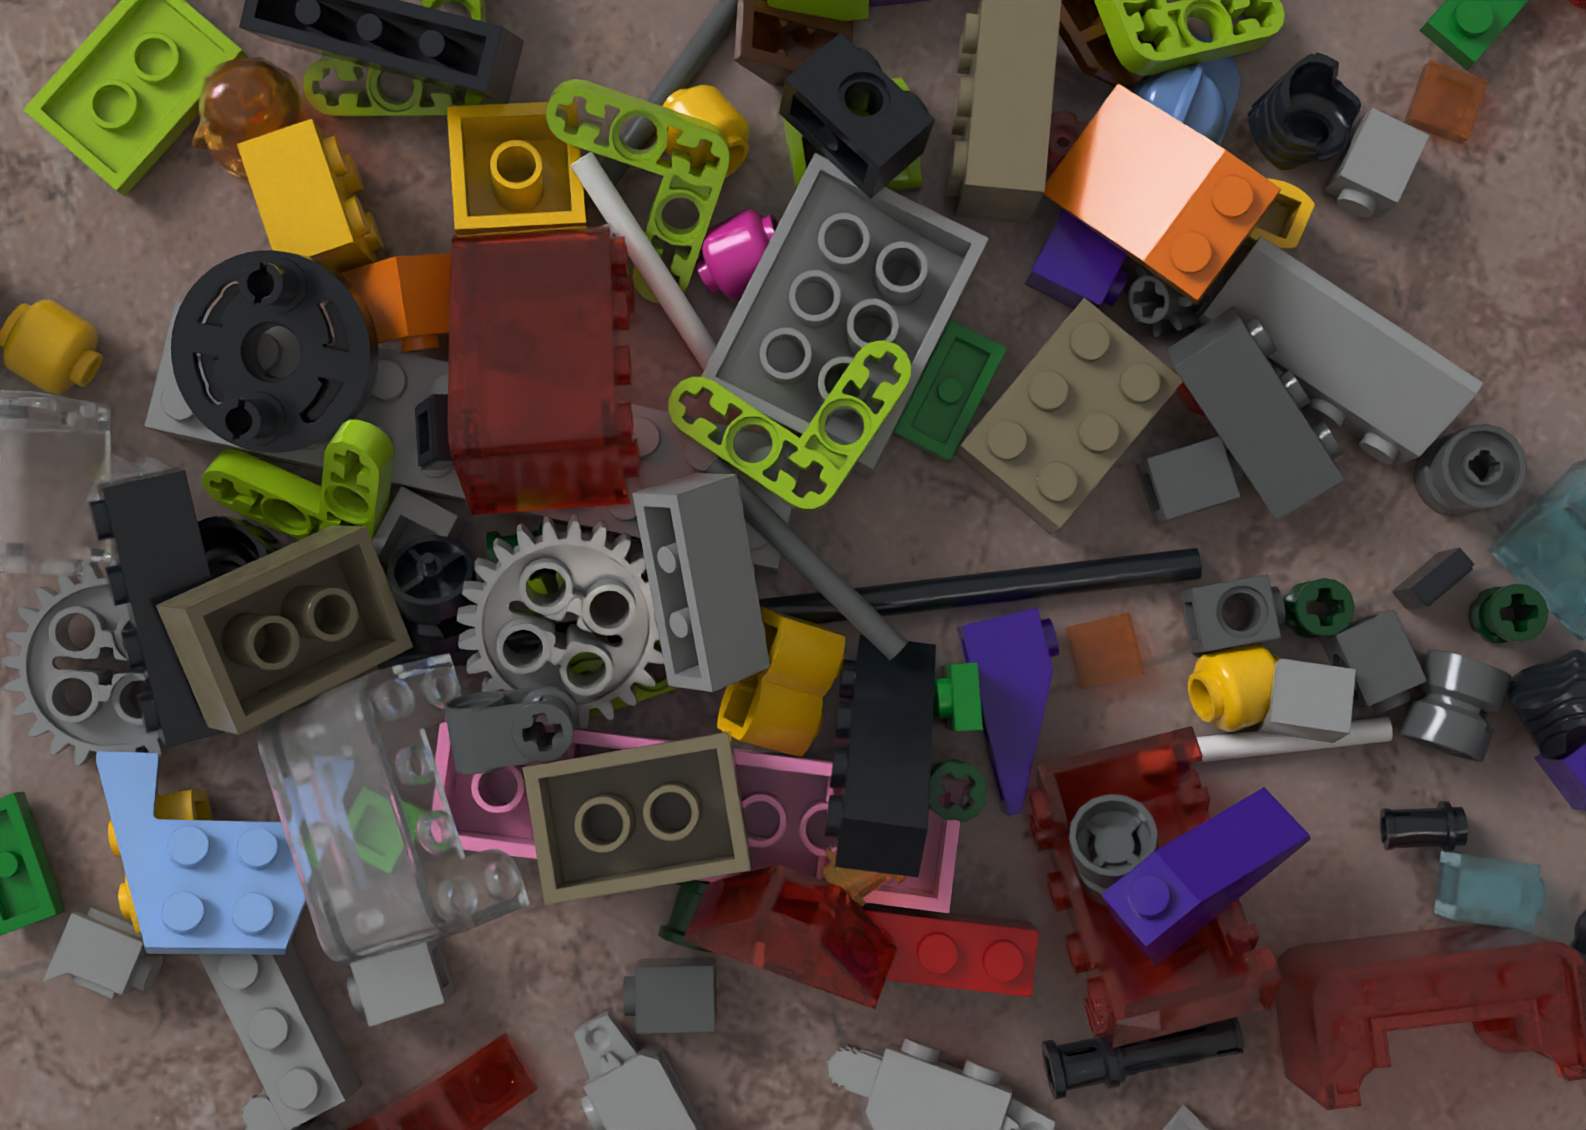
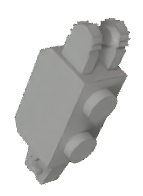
(630, 1083)
(919, 1092)

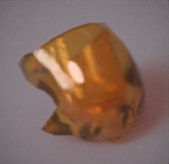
(242, 103)

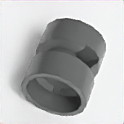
(1470, 470)
(1456, 705)
(1109, 840)

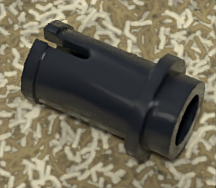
(1424, 827)

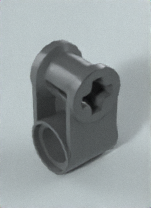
(499, 727)

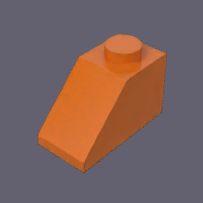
(407, 298)

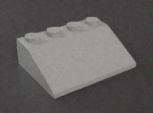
(830, 284)

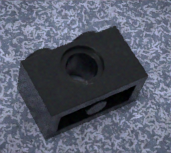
(862, 147)

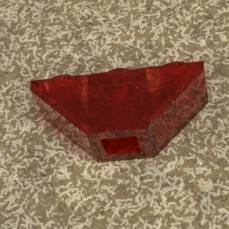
(796, 931)
(461, 1095)

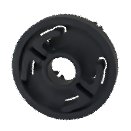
(258, 408)

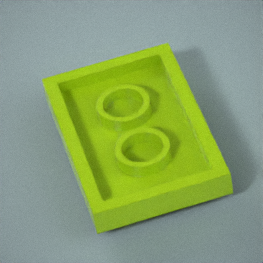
(132, 87)

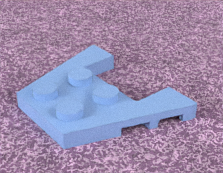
(199, 880)

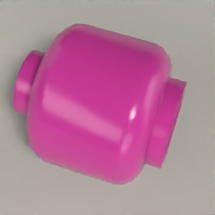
(733, 252)

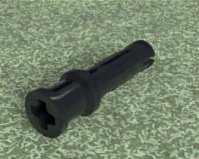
(1095, 1063)

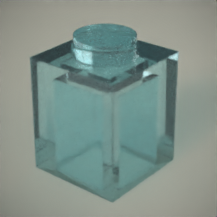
(1489, 890)

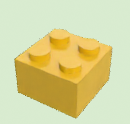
(512, 169)
(309, 196)

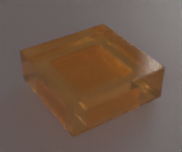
(1446, 102)
(1105, 650)

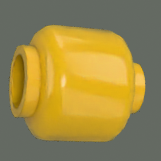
(711, 106)
(50, 346)
(1233, 686)

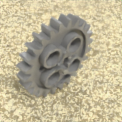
(588, 568)
(111, 719)

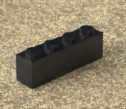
(396, 40)
(156, 559)
(885, 760)

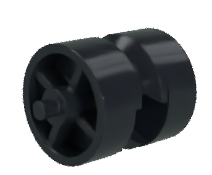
(428, 588)

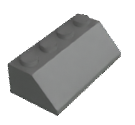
(1345, 355)

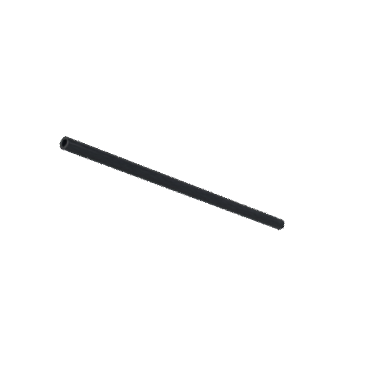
(942, 593)

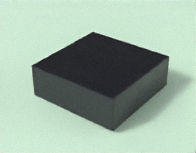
(432, 433)
(1434, 578)

